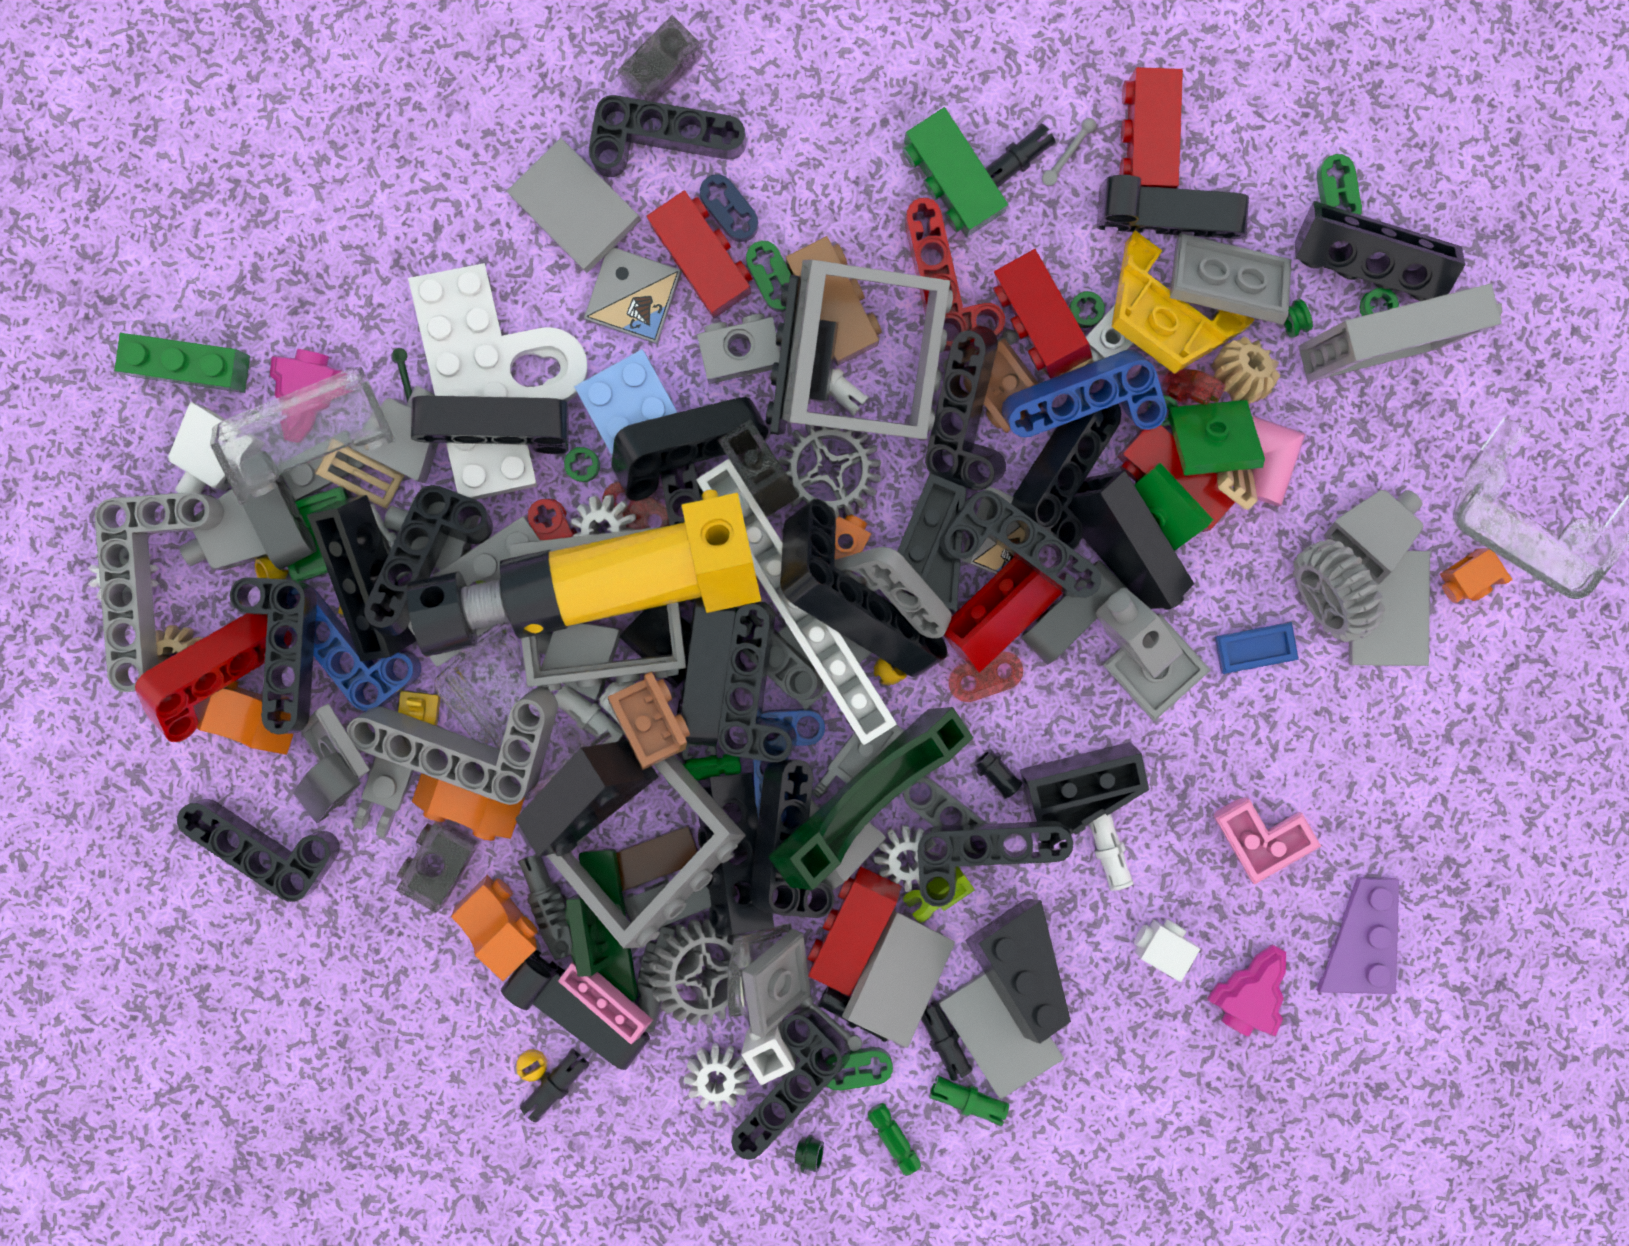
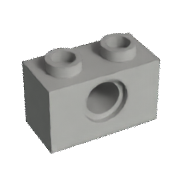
(722, 365)

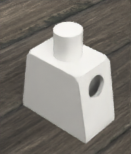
(194, 454)

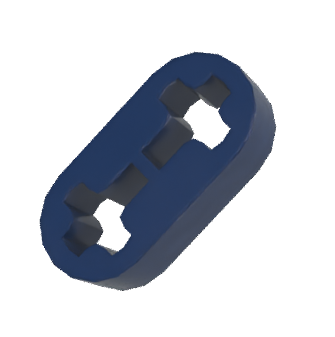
(722, 214)

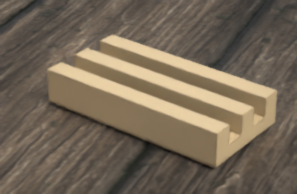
(322, 470)
(1244, 486)

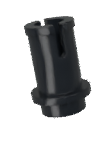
(998, 773)

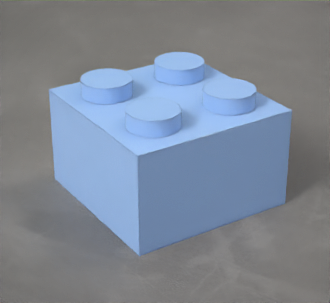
(624, 396)

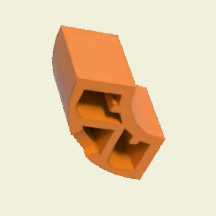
(237, 716)
(481, 814)
(496, 927)

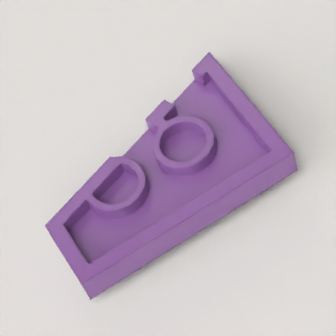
(1367, 941)

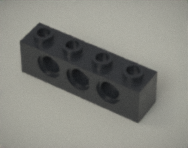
(1365, 236)
(354, 560)
(727, 916)

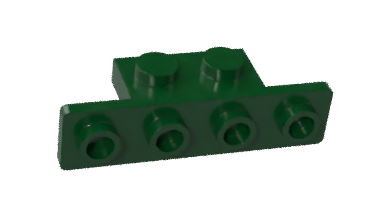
(592, 944)

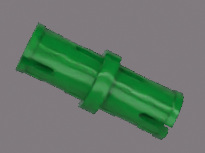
(969, 1100)

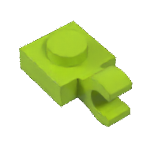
(938, 886)

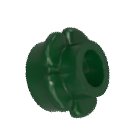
(809, 1154)

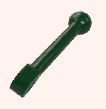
(400, 356)

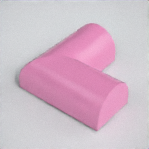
(1281, 452)
(1264, 850)

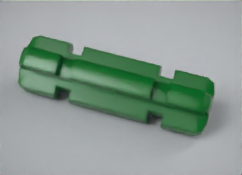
(713, 766)
(894, 1139)

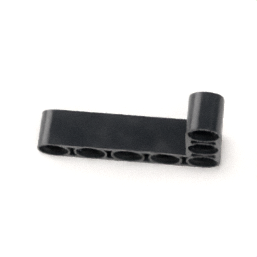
(842, 602)

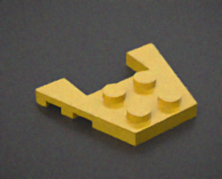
(1161, 325)

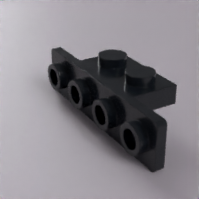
(822, 362)
(651, 637)

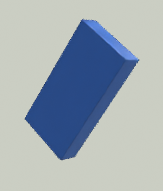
(1256, 648)

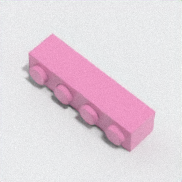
(607, 1003)

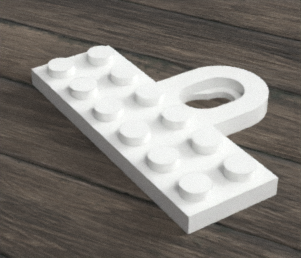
(474, 359)

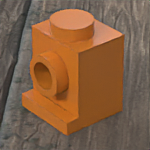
(856, 529)
(1474, 575)

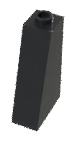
(1130, 540)

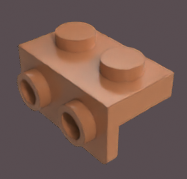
(1006, 378)
(649, 720)

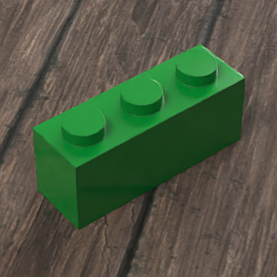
(953, 173)
(182, 362)

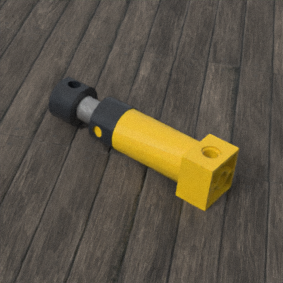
(595, 580)

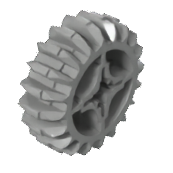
(859, 455)
(1338, 590)
(670, 974)

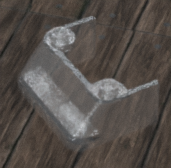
(297, 430)
(1566, 562)
(483, 688)

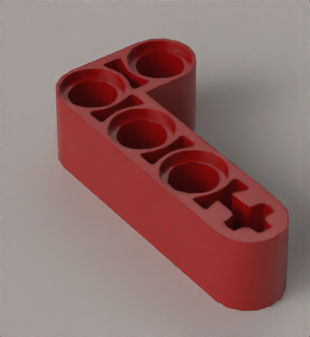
(958, 316)
(200, 671)

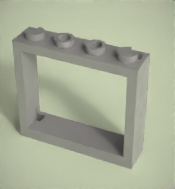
(1400, 332)
(805, 339)
(590, 674)
(690, 878)

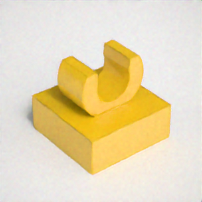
(420, 706)

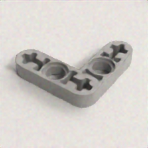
(890, 572)

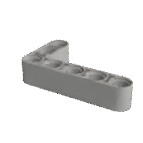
(137, 572)
(463, 751)

